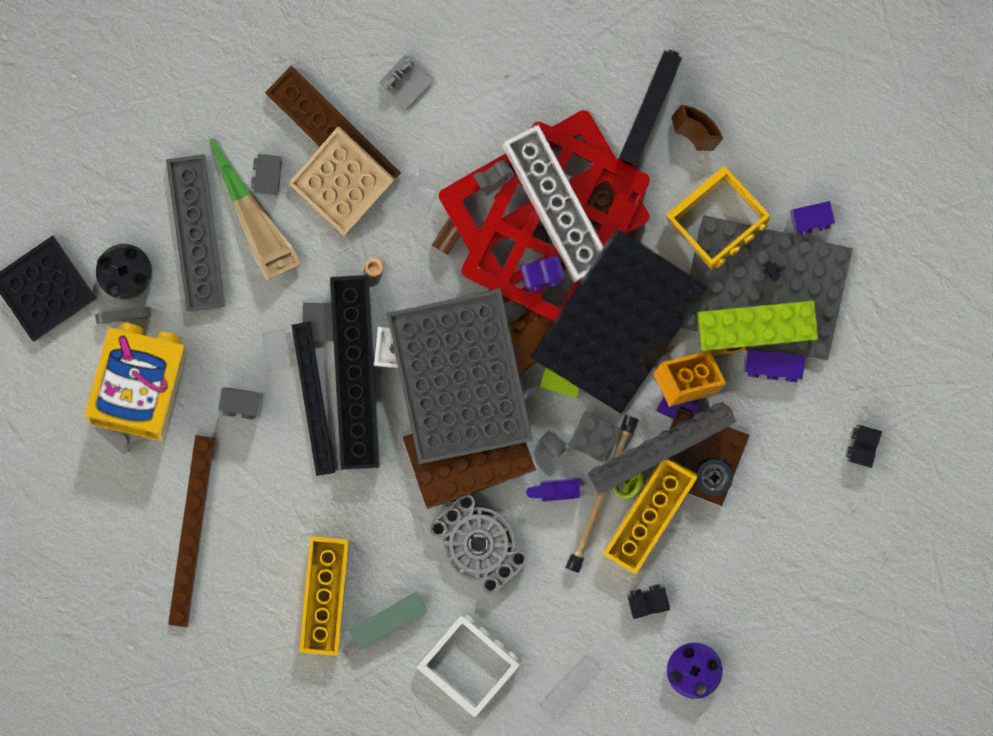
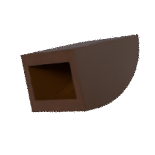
(446, 238)

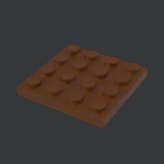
(724, 446)

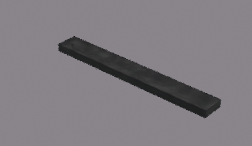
(313, 398)

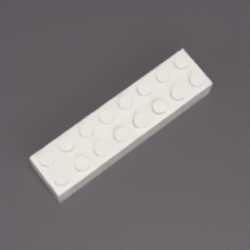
(554, 201)

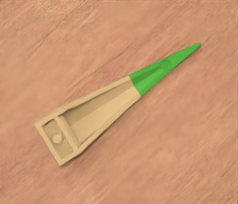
(266, 242)

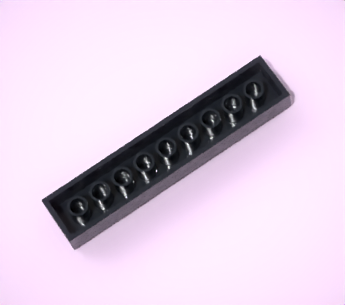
(355, 372)

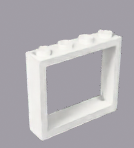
(483, 634)

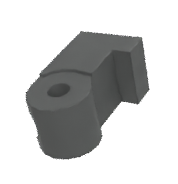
(494, 177)

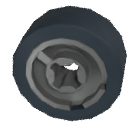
(723, 473)

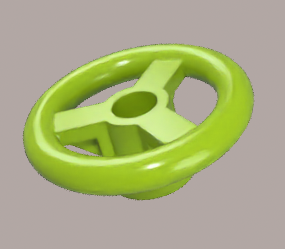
(633, 483)

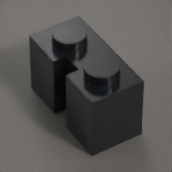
(863, 445)
(648, 601)

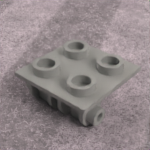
(405, 81)

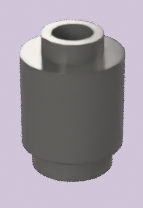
(552, 444)

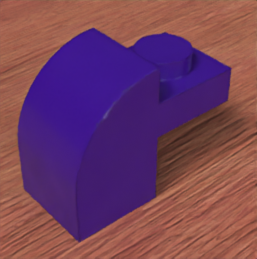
(671, 411)

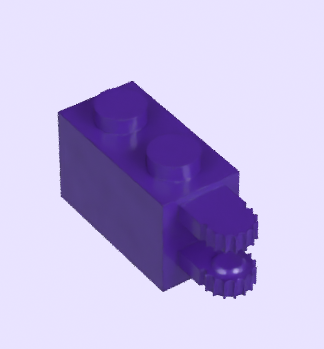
(555, 490)

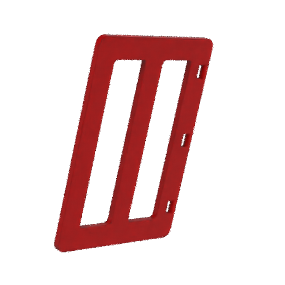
(454, 194)

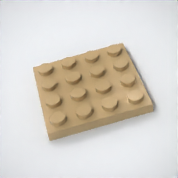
(341, 181)

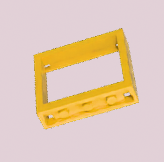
(698, 195)

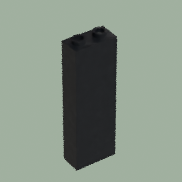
(650, 107)

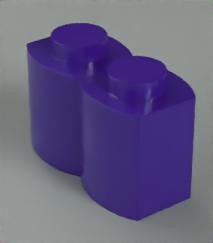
(542, 273)

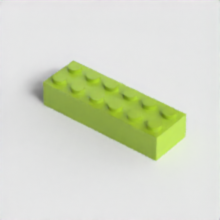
(756, 325)

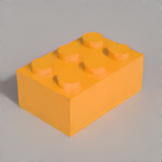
(689, 378)

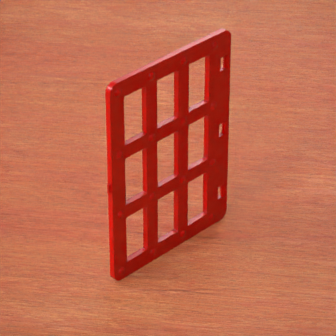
(618, 216)

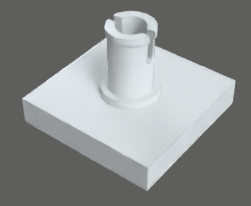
(384, 350)

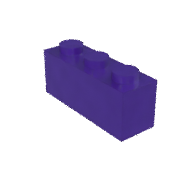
(773, 365)

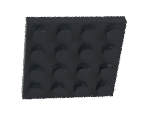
(44, 288)

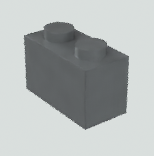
(267, 174)

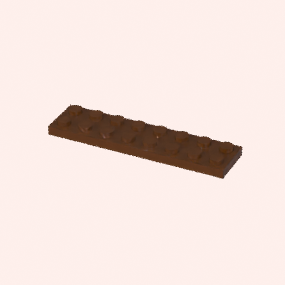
(317, 115)

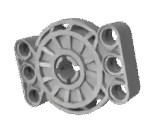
(484, 561)

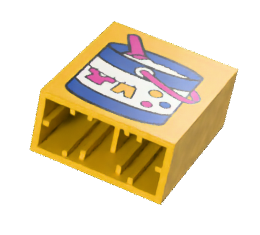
(136, 382)

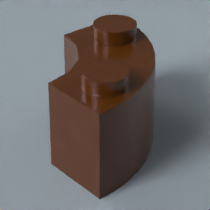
(697, 128)

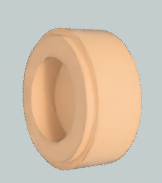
(373, 267)

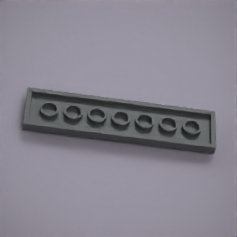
(195, 233)
(661, 447)

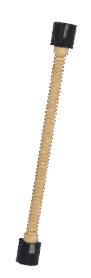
(575, 561)

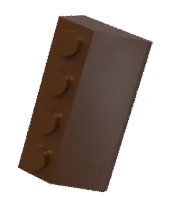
(526, 335)

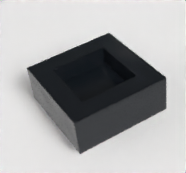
(772, 270)

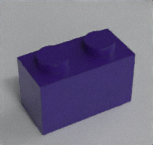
(812, 217)

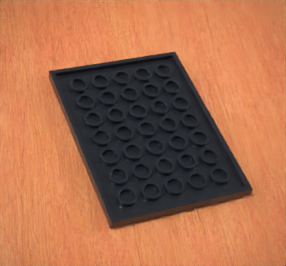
(618, 321)

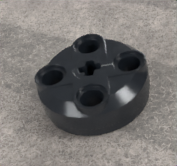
(124, 271)

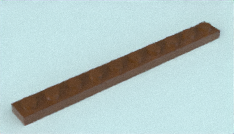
(191, 531)

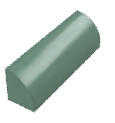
(388, 620)

